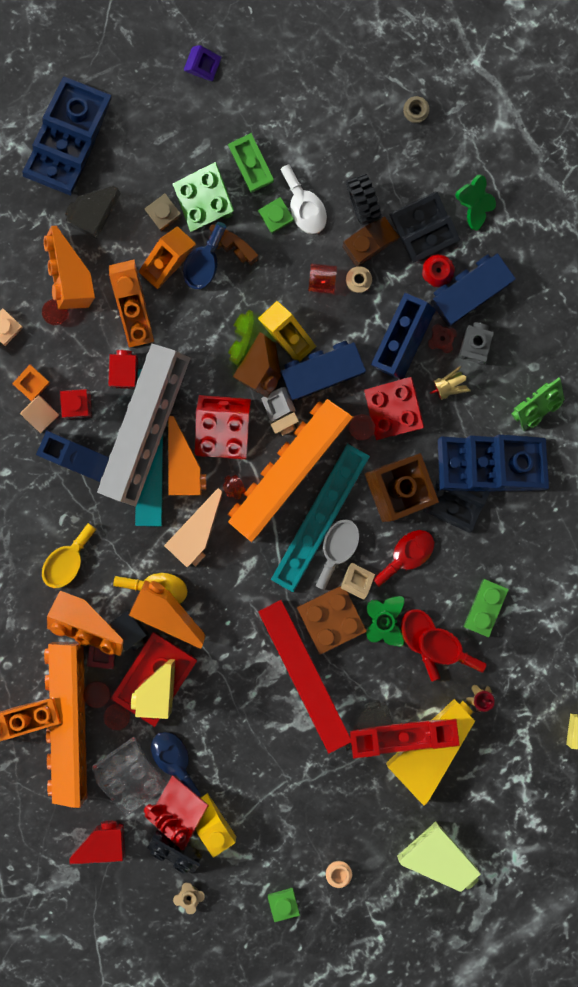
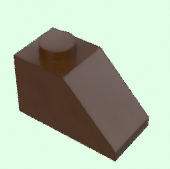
(369, 241)
(260, 367)

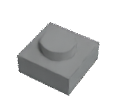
(278, 404)

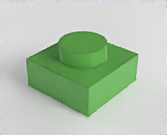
(275, 215)
(283, 904)

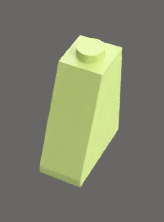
(440, 859)

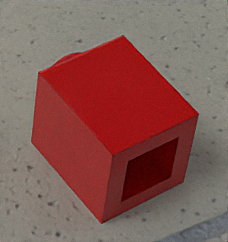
(123, 370)
(76, 404)

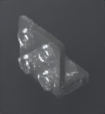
(128, 777)

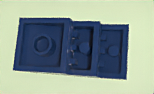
(66, 135)
(493, 463)

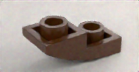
(242, 251)

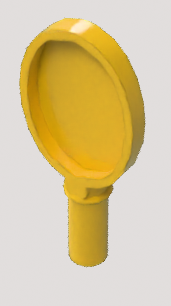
(65, 561)
(170, 582)

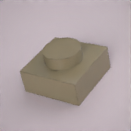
(162, 212)

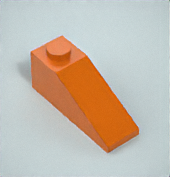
(184, 471)
(162, 611)

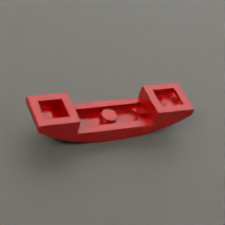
(404, 737)

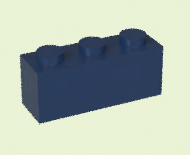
(472, 289)
(403, 336)
(322, 370)

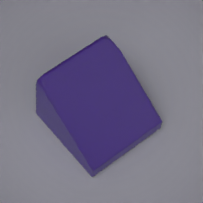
(202, 63)

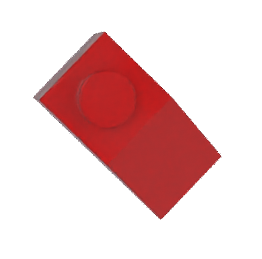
(103, 845)

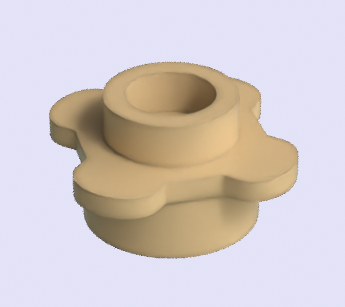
(189, 905)

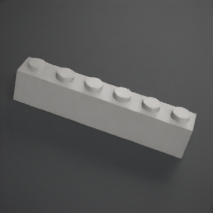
(143, 424)

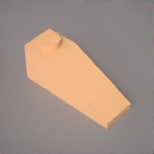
(194, 535)

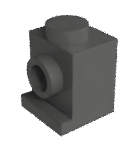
(469, 350)

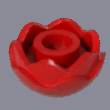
(432, 276)

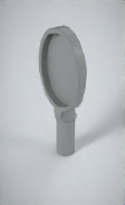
(338, 547)

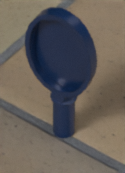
(202, 262)
(172, 757)

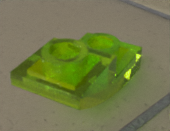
(244, 330)

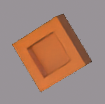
(31, 383)

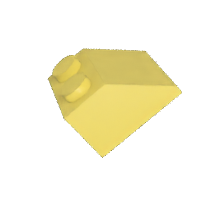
(155, 694)

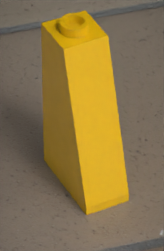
(424, 768)

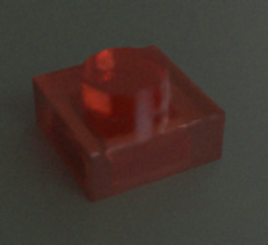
(322, 278)

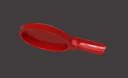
(408, 554)
(412, 626)
(446, 649)

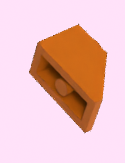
(167, 257)

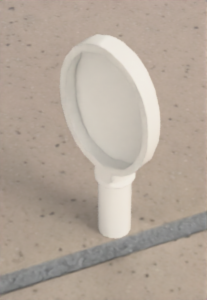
(305, 206)

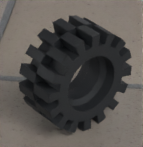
(363, 199)

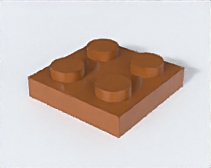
(331, 619)

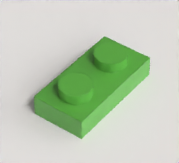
(250, 163)
(486, 608)

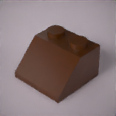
(401, 488)

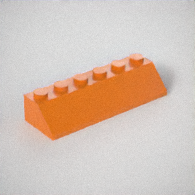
(289, 470)
(68, 738)

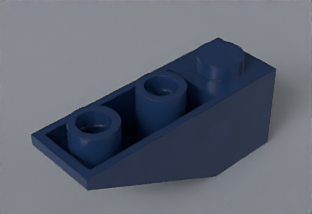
(72, 456)

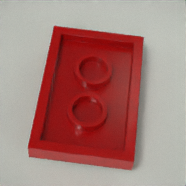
(151, 658)

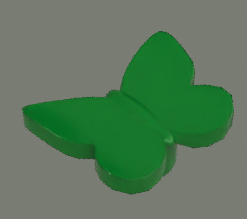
(476, 200)
(385, 621)

